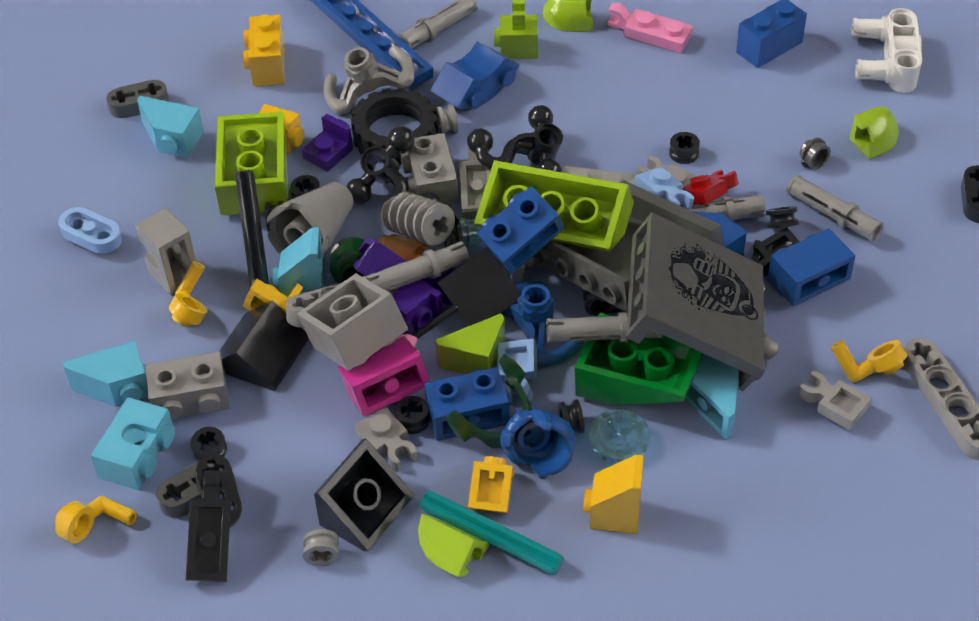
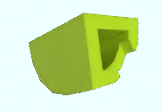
(568, 15)
(874, 131)
(449, 545)

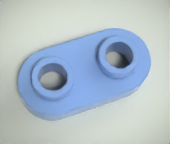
(90, 230)

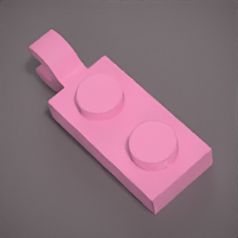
(650, 28)

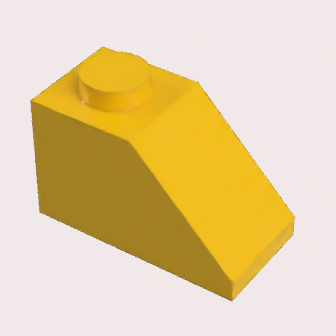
(616, 496)

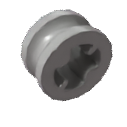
(447, 119)
(320, 547)

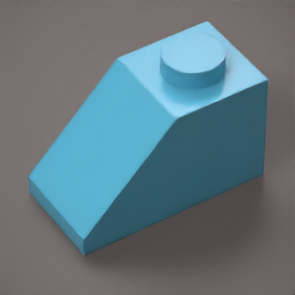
(171, 125)
(301, 264)
(109, 374)
(714, 394)

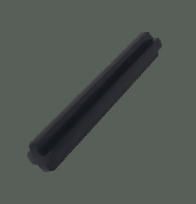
(251, 227)

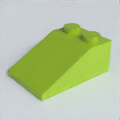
(252, 144)

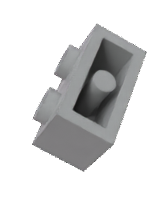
(431, 168)
(188, 385)

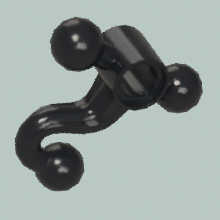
(400, 140)
(539, 145)

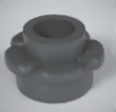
(814, 153)

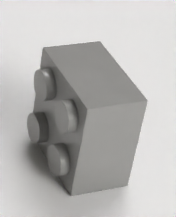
(352, 322)

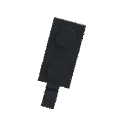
(208, 533)

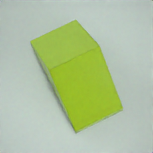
(472, 346)

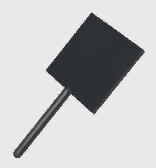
(476, 291)

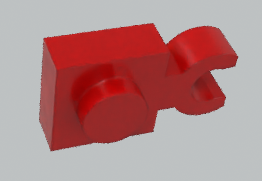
(710, 188)

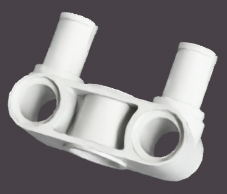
(901, 49)

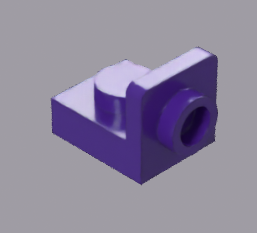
(329, 145)

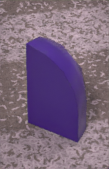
(376, 257)

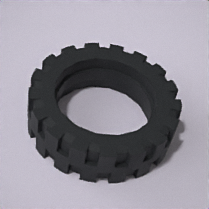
(391, 103)

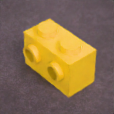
(265, 50)

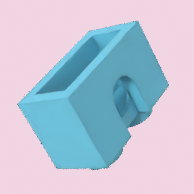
(132, 442)

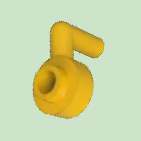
(184, 308)
(884, 358)
(76, 519)

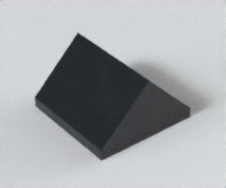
(262, 347)
(361, 497)

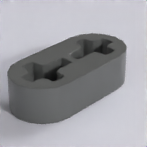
(129, 95)
(183, 486)

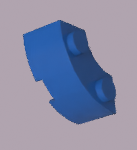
(475, 77)

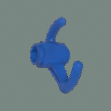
(531, 315)

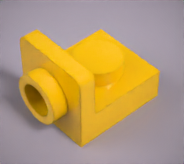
(262, 293)
(491, 485)

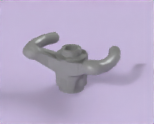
(366, 76)

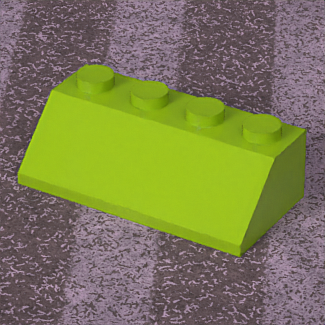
(590, 208)

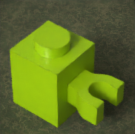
(517, 33)

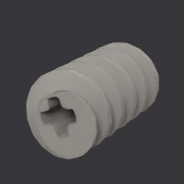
(418, 218)

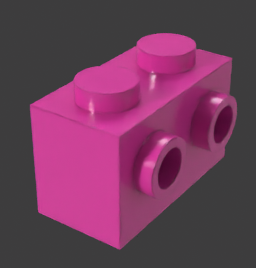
(385, 377)

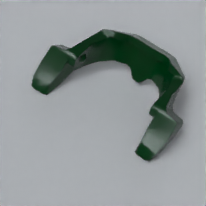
(465, 429)

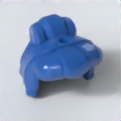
(545, 446)

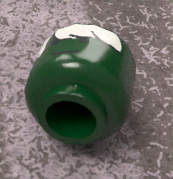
(343, 257)

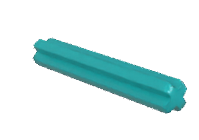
(492, 532)

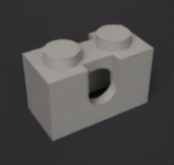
(168, 248)

